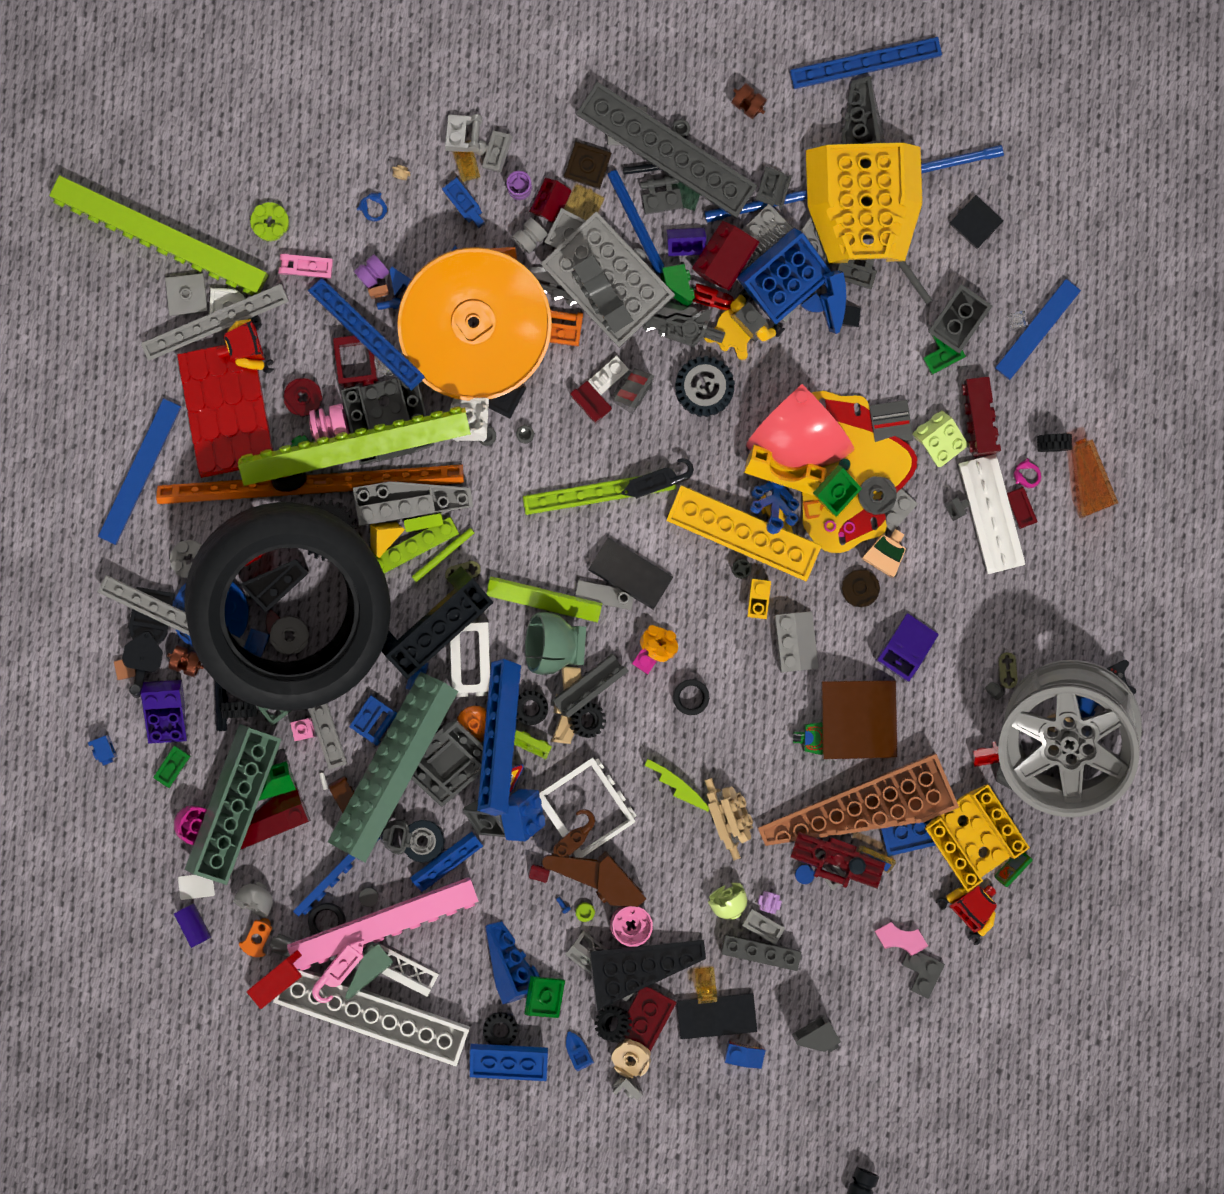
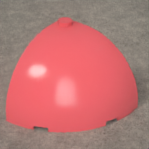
(802, 433)

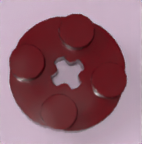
(302, 386)

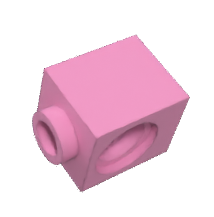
(303, 729)

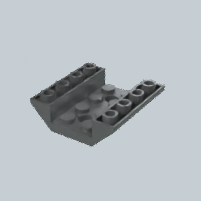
(365, 412)

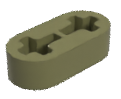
(465, 566)
(1003, 672)

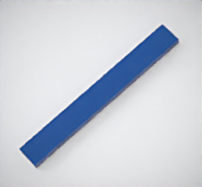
(865, 63)
(366, 334)
(139, 471)

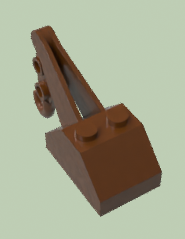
(601, 873)

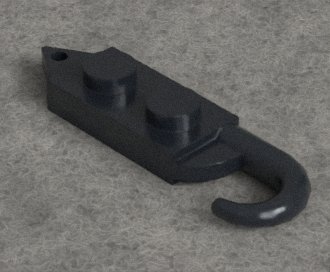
(657, 480)

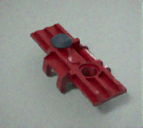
(840, 854)

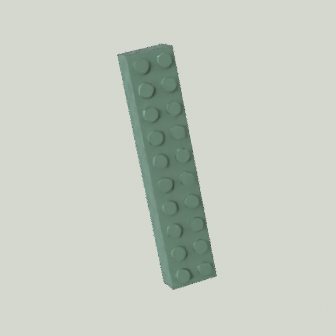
(392, 766)

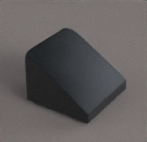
(851, 316)

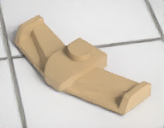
(563, 733)

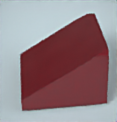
(539, 873)

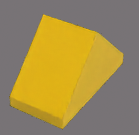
(383, 535)

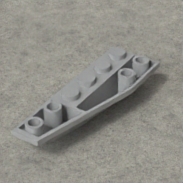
(406, 500)

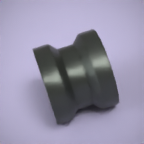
(744, 567)

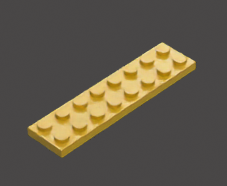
(743, 533)

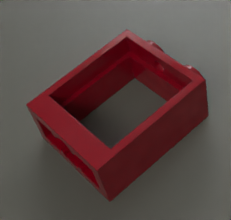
(351, 381)

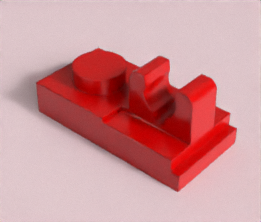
(986, 756)

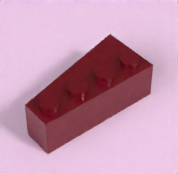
(980, 417)

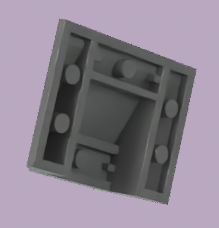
(449, 762)

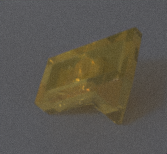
(467, 165)
(705, 985)

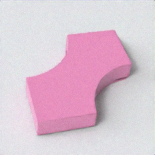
(908, 940)

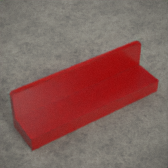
(275, 981)

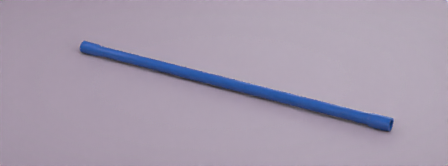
(987, 153)

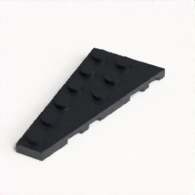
(628, 970)

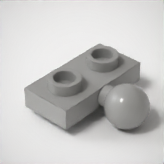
(495, 151)

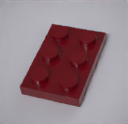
(648, 1016)

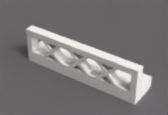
(403, 978)

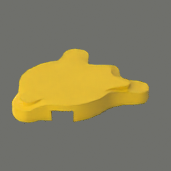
(734, 335)

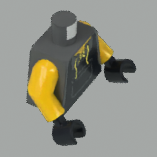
(751, 320)

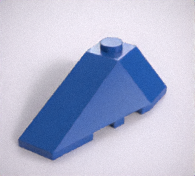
(508, 964)

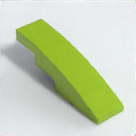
(682, 790)

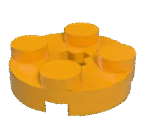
(650, 639)

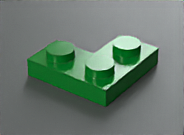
(942, 358)

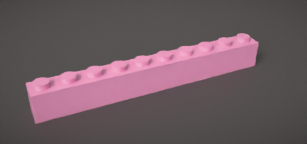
(385, 922)

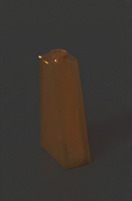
(1091, 480)

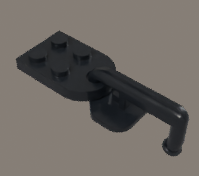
(144, 650)

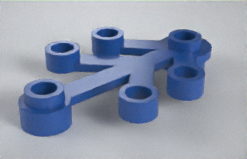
(775, 524)

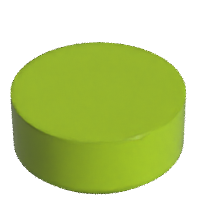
(585, 912)

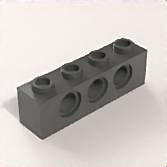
(761, 952)

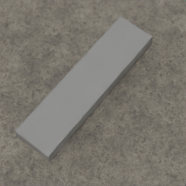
(328, 736)

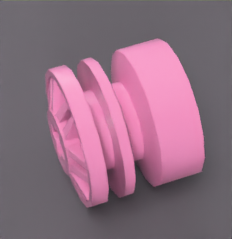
(328, 425)
(641, 931)

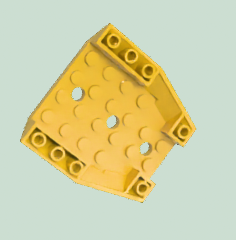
(835, 195)

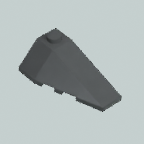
(862, 117)

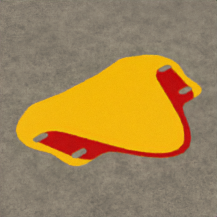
(886, 458)

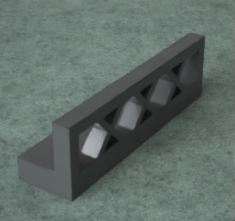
(589, 686)

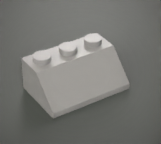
(796, 642)

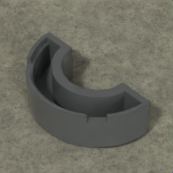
(602, 294)

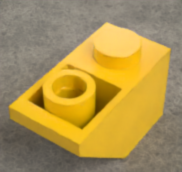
(758, 598)

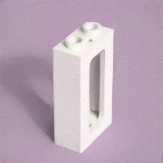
(484, 646)

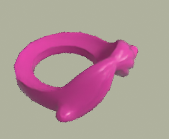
(1019, 477)

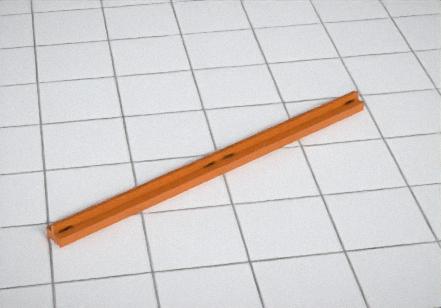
(314, 484)

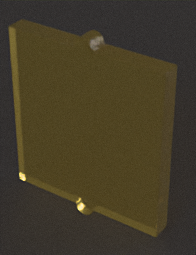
(583, 202)

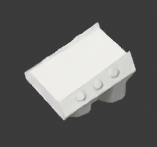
(477, 417)

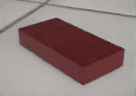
(1021, 508)

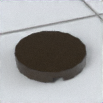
(856, 592)

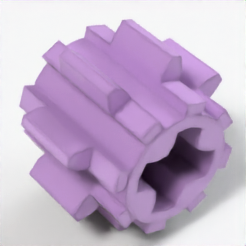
(769, 902)

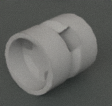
(527, 238)

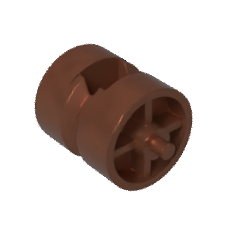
(749, 101)
(185, 661)

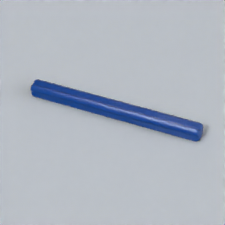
(636, 221)

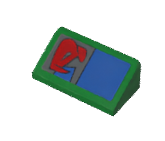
(1012, 869)

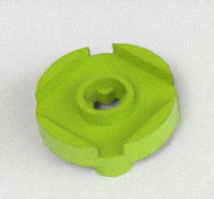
(261, 228)

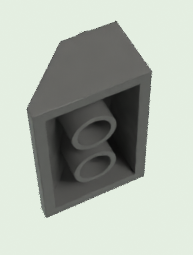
(818, 1036)

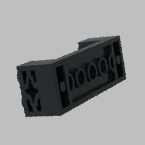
(438, 625)

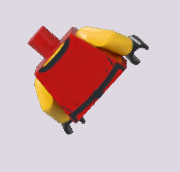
(244, 346)
(973, 908)

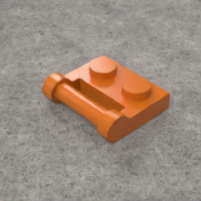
(566, 334)

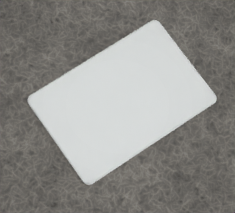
(195, 887)

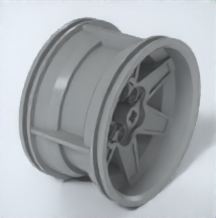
(1070, 794)

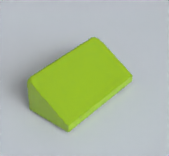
(423, 522)

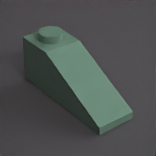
(371, 966)

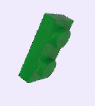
(172, 766)

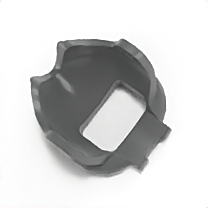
(387, 835)

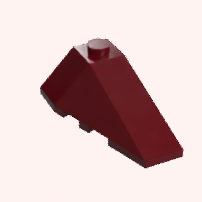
(276, 817)

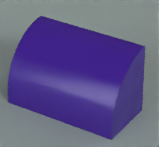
(686, 241)
(192, 925)

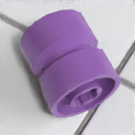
(519, 185)
(373, 270)

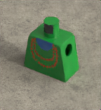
(810, 738)

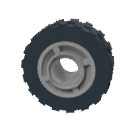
(435, 841)

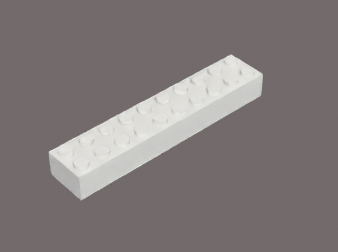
(379, 1018)

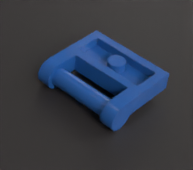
(368, 716)

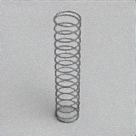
(767, 242)

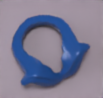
(374, 197)

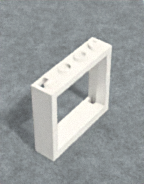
(608, 782)

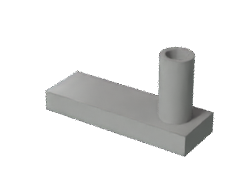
(604, 594)

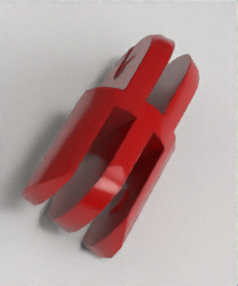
(712, 297)

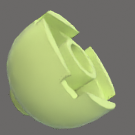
(728, 902)

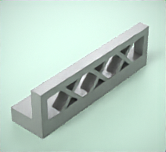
(580, 954)

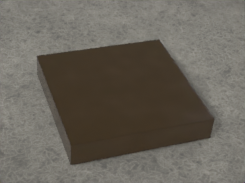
(587, 165)

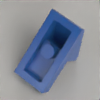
(398, 281)

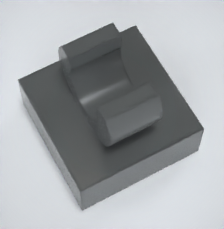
(956, 508)

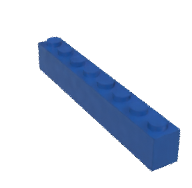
(499, 737)

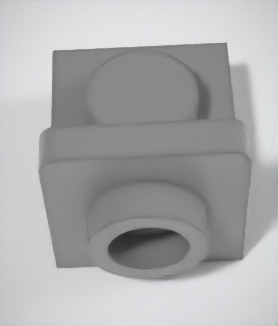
(631, 1089)

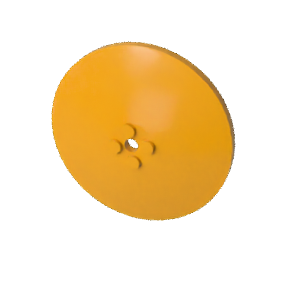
(482, 358)

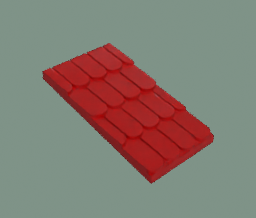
(223, 410)

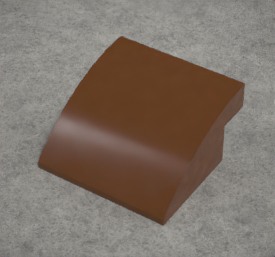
(858, 719)

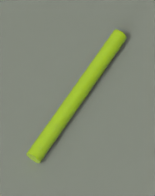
(443, 554)

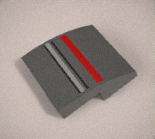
(891, 420)

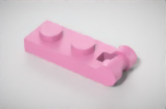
(306, 266)

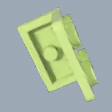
(941, 438)

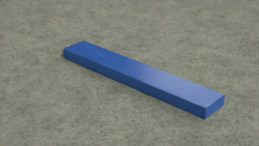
(1037, 329)

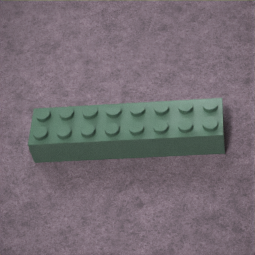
(232, 804)

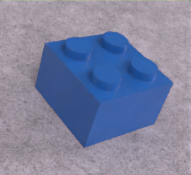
(523, 816)

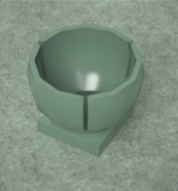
(553, 643)

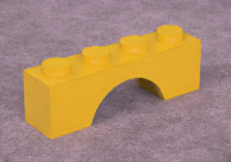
(804, 478)

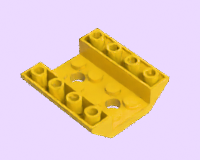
(986, 827)

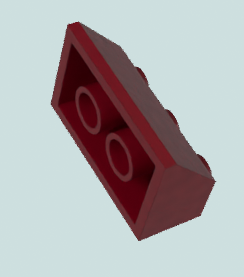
(725, 255)

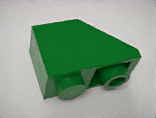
(677, 280)
(279, 781)

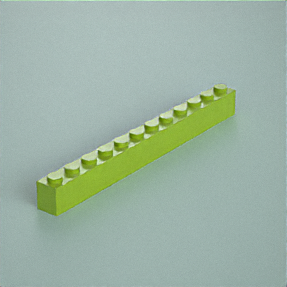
(158, 235)
(354, 446)

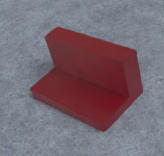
(550, 199)
(591, 402)

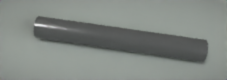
(914, 281)

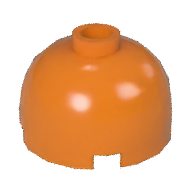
(474, 720)

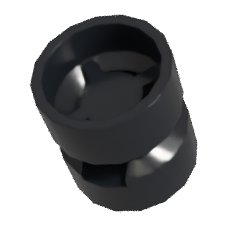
(863, 1182)

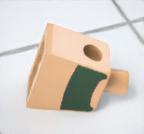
(886, 553)

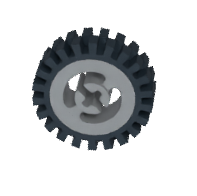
(687, 394)

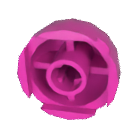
(188, 823)

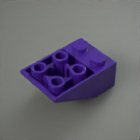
(907, 647)
(164, 711)

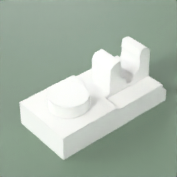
(608, 375)

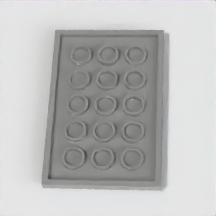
(627, 273)

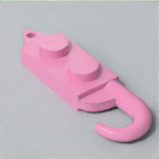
(339, 969)

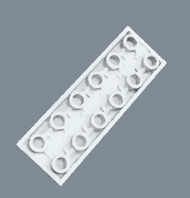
(991, 514)

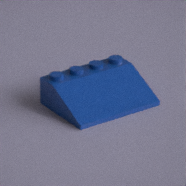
(784, 275)

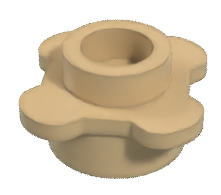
(400, 172)

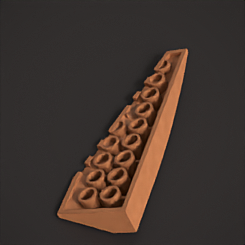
(892, 799)

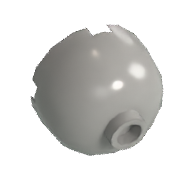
(254, 898)

